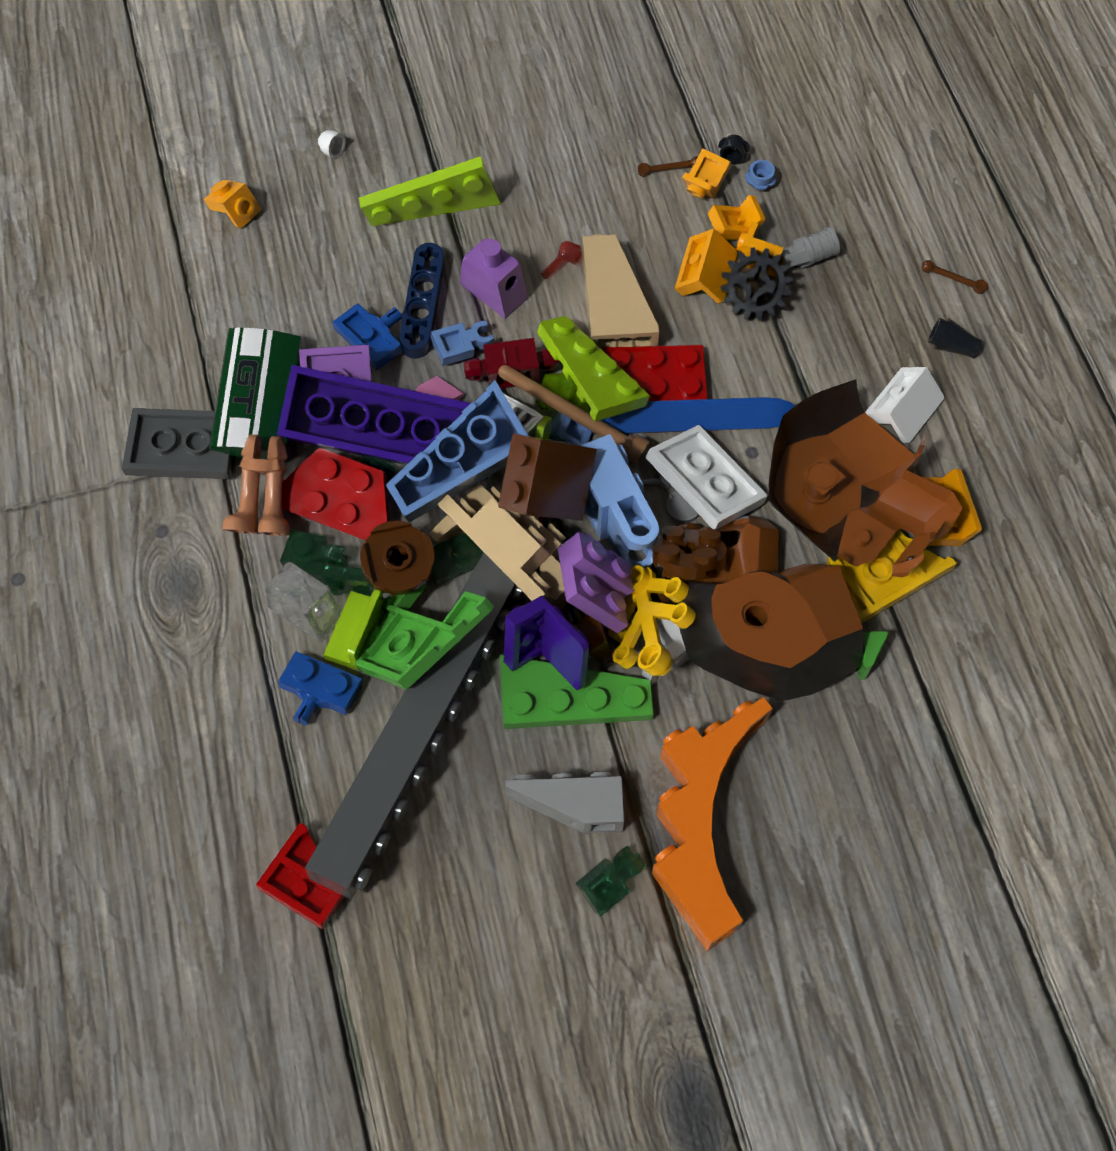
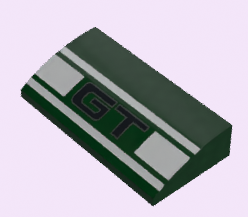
(252, 387)

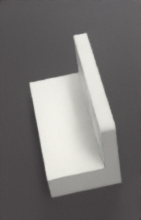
(907, 402)

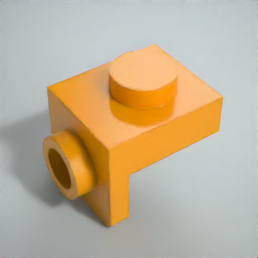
(706, 174)
(234, 200)
(733, 220)
(749, 240)

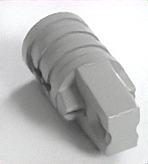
(811, 248)

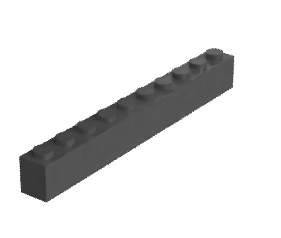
(406, 743)

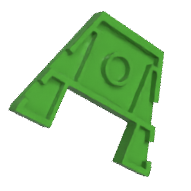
(411, 643)

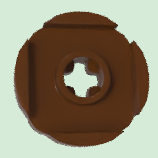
(409, 541)
(689, 552)

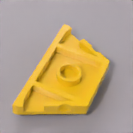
(874, 587)

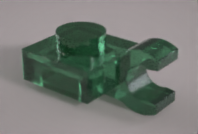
(311, 548)
(607, 880)

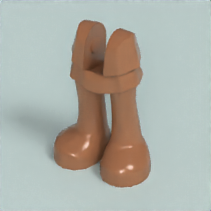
(246, 517)

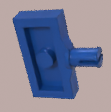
(363, 328)
(318, 686)

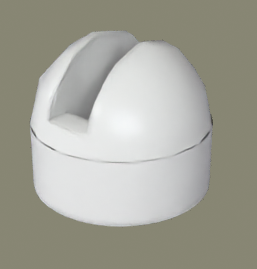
(332, 143)

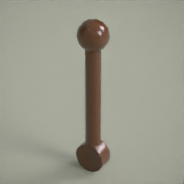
(644, 169)
(978, 286)

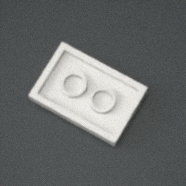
(706, 477)

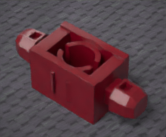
(517, 354)

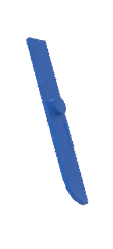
(708, 413)

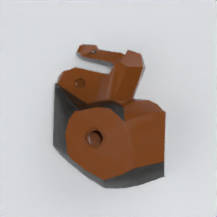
(854, 482)
(771, 629)

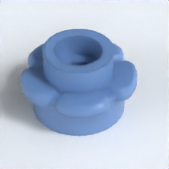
(761, 175)

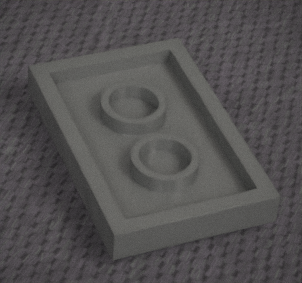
(173, 445)

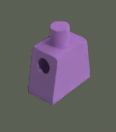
(494, 277)

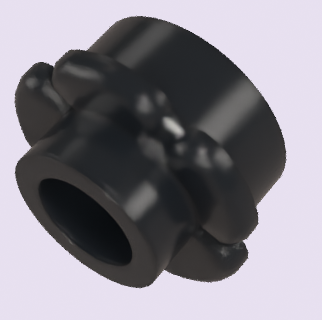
(733, 148)

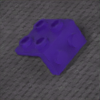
(544, 630)

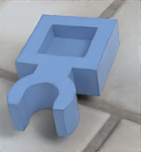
(457, 344)

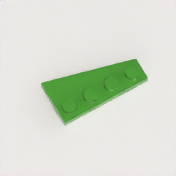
(542, 697)

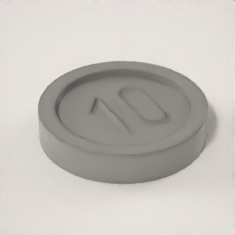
(679, 509)

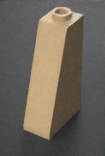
(614, 299)

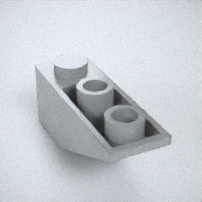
(581, 803)

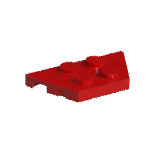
(337, 493)

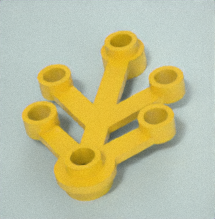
(653, 657)

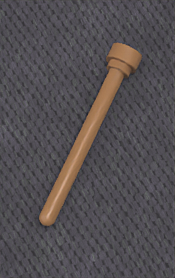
(633, 445)

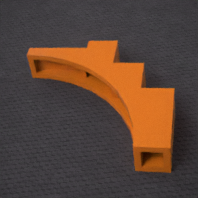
(691, 871)

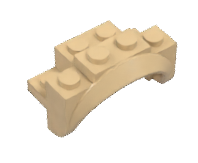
(509, 539)

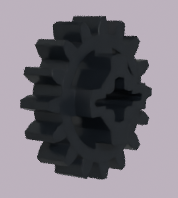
(742, 281)

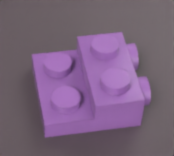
(344, 360)
(596, 580)

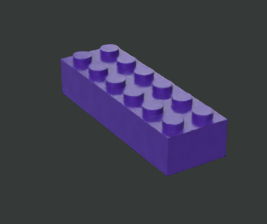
(363, 416)

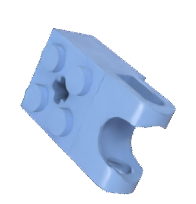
(617, 503)

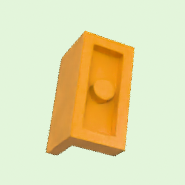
(703, 265)

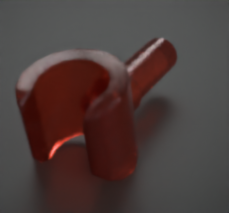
(567, 252)

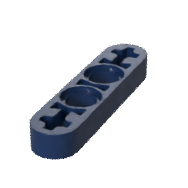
(422, 299)

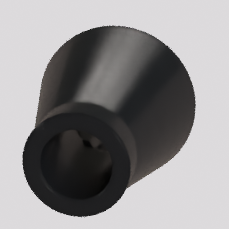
(953, 338)

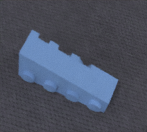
(459, 456)

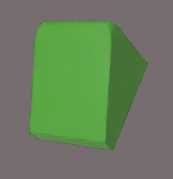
(871, 647)

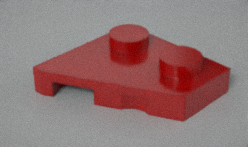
(290, 884)

